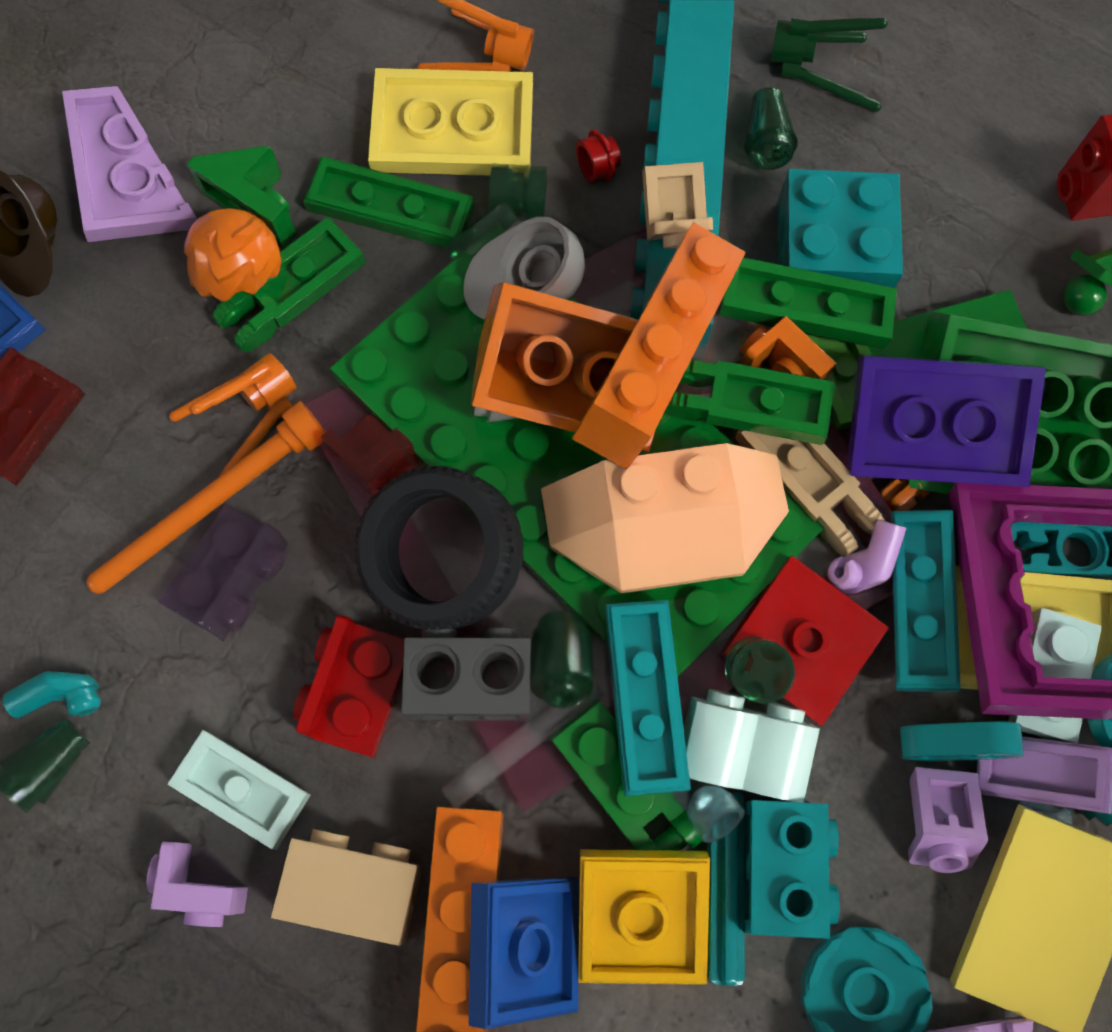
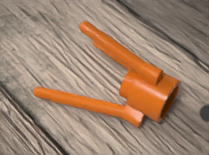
(505, 40)
(261, 385)

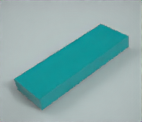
(926, 603)
(646, 698)

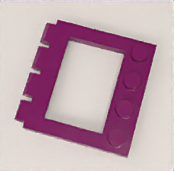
(994, 600)

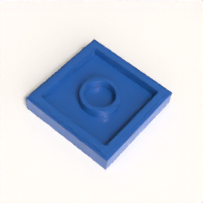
(523, 950)

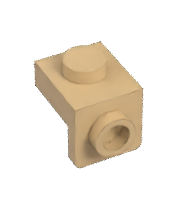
(674, 201)

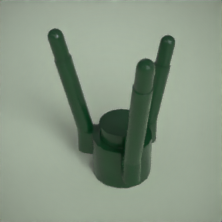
(797, 41)

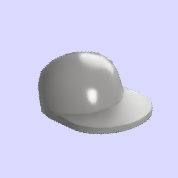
(531, 255)

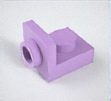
(946, 819)

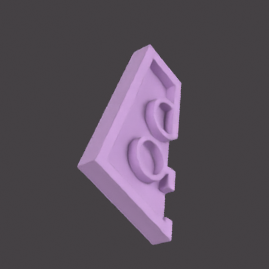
(117, 172)

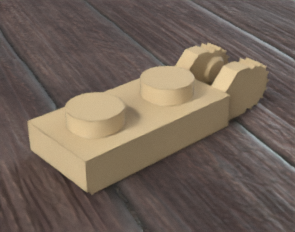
(818, 484)

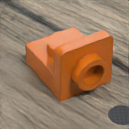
(786, 351)

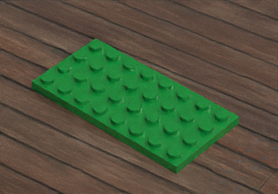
(420, 378)

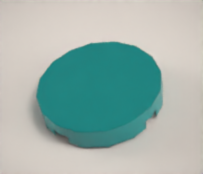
(865, 984)

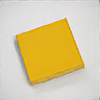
(643, 916)

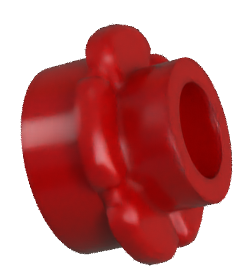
(598, 156)

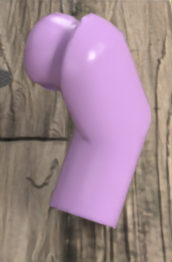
(871, 565)

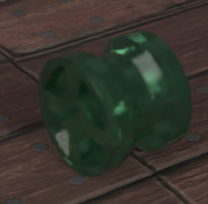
(765, 679)

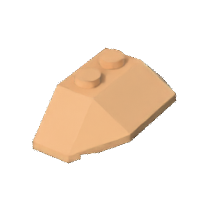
(667, 516)

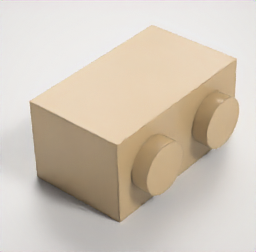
(348, 889)

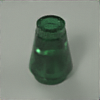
(770, 131)
(40, 765)

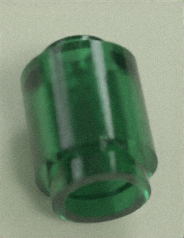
(562, 659)

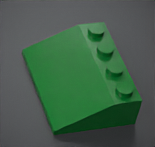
(1076, 402)

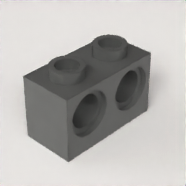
(467, 695)

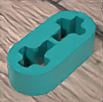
(961, 741)

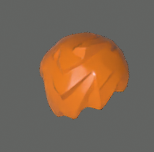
(230, 253)

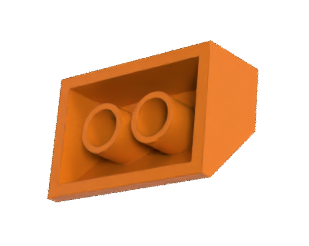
(545, 356)

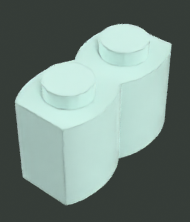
(749, 747)

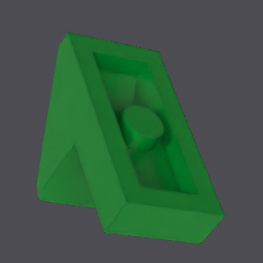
(245, 182)

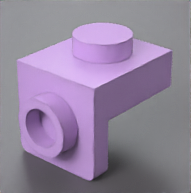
(201, 902)

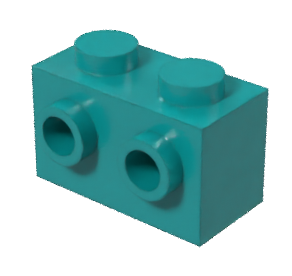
(789, 869)

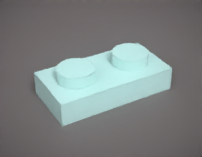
(1065, 650)
(239, 789)

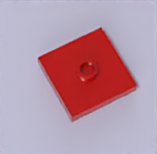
(819, 629)

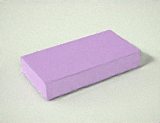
(1052, 775)

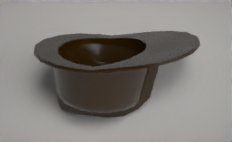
(26, 234)

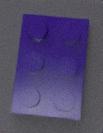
(945, 420)

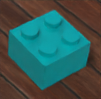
(841, 224)

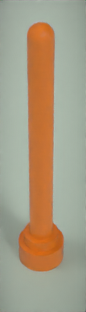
(295, 433)

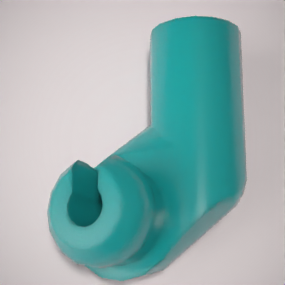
(53, 686)

